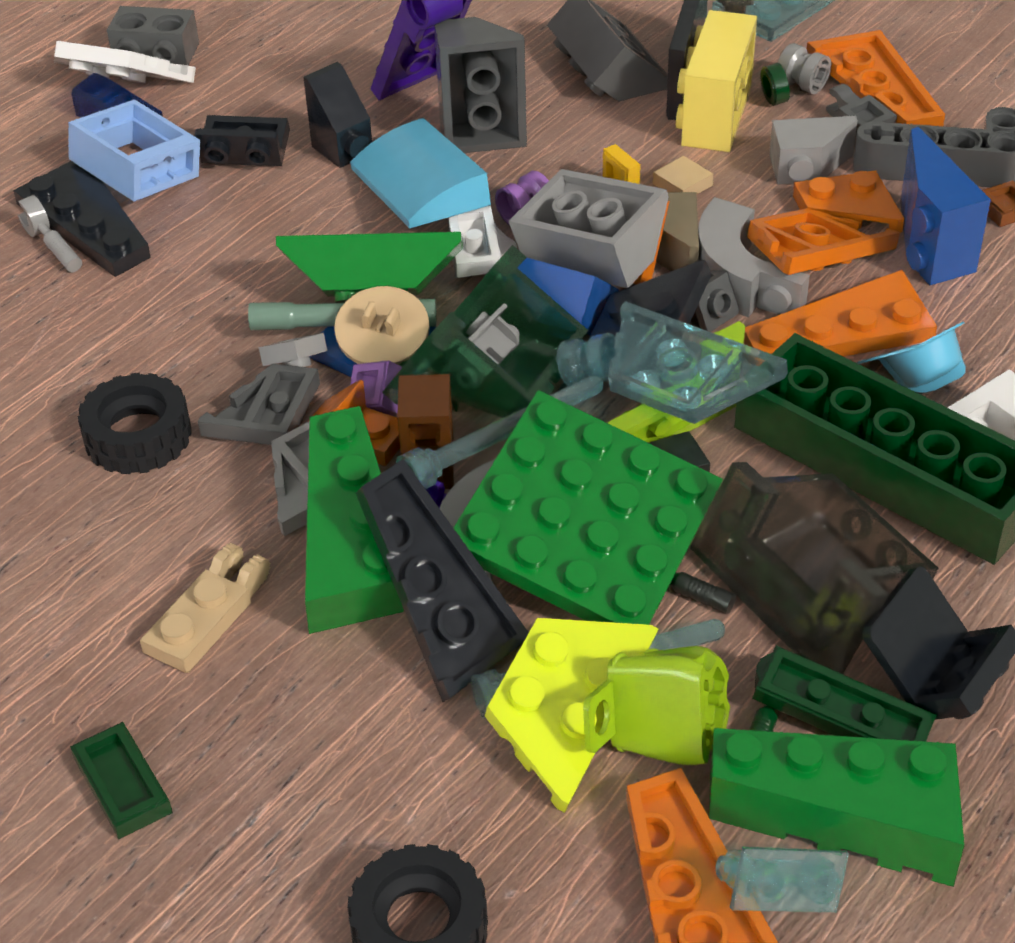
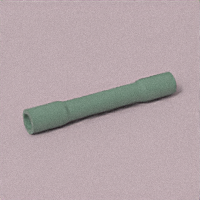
(290, 315)

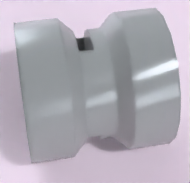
(805, 69)

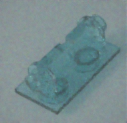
(783, 878)

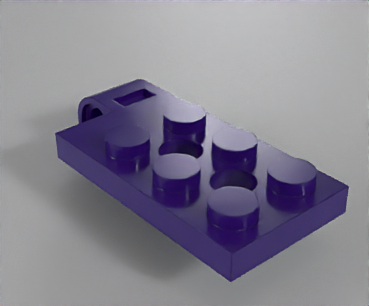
(411, 48)

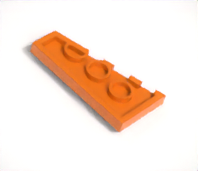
(876, 69)

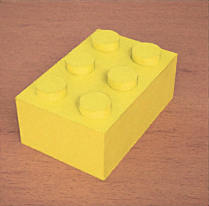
(716, 80)

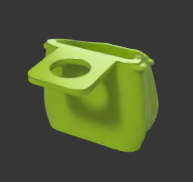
(661, 704)

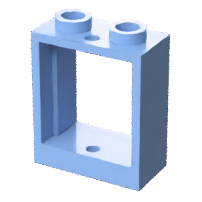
(166, 158)

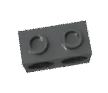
(155, 32)

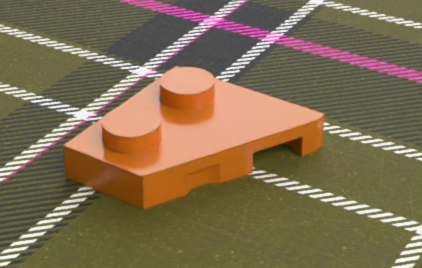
(850, 196)

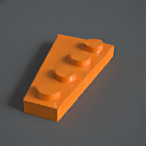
(854, 321)
(678, 867)

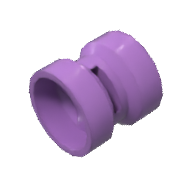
(514, 196)

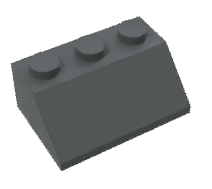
(605, 51)
(481, 85)

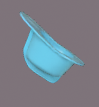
(926, 364)

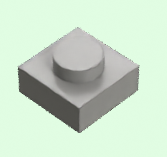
(293, 351)

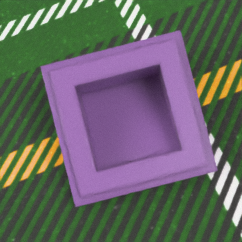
(376, 378)

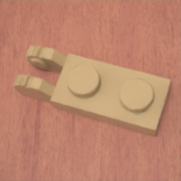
(205, 609)

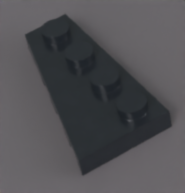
(88, 217)

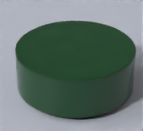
(775, 84)

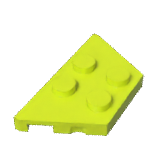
(545, 694)

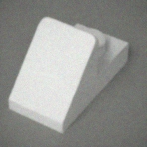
(992, 405)

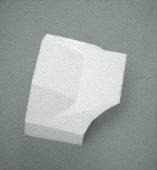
(481, 242)

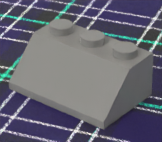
(592, 225)

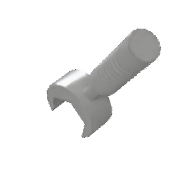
(36, 222)

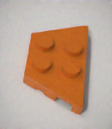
(815, 239)

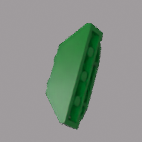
(356, 262)

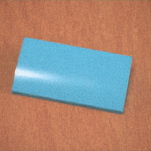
(421, 174)

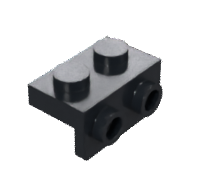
(243, 140)

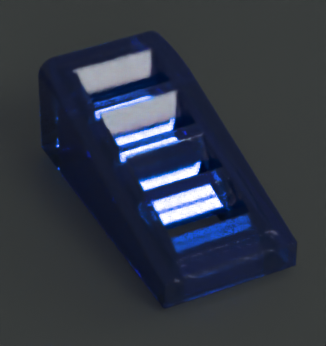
(101, 93)

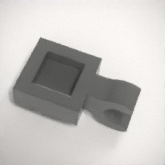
(865, 109)

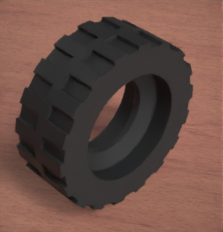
(139, 449)
(414, 871)

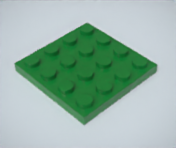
(586, 514)

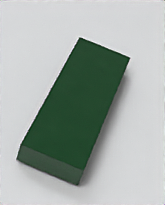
(837, 701)

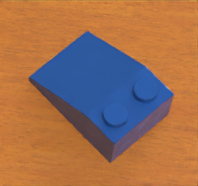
(941, 213)

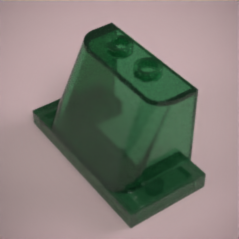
(525, 370)

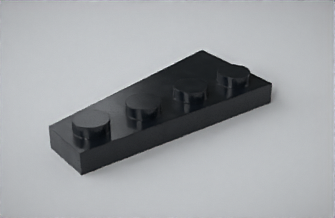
(443, 589)

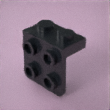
(932, 652)

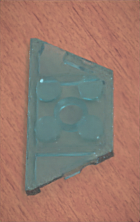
(684, 366)

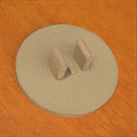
(381, 325)

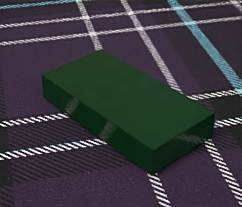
(121, 780)

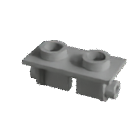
(494, 335)

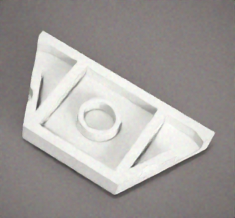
(119, 63)

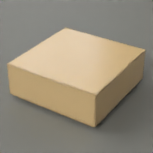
(683, 176)

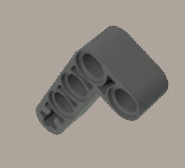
(981, 154)

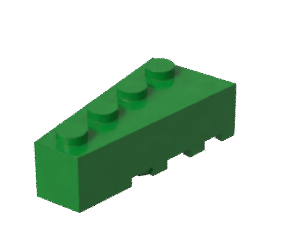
(343, 563)
(845, 794)

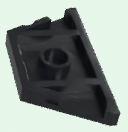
(670, 294)

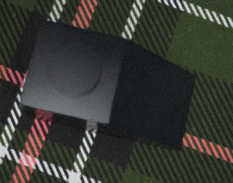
(336, 115)

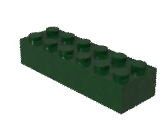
(889, 446)

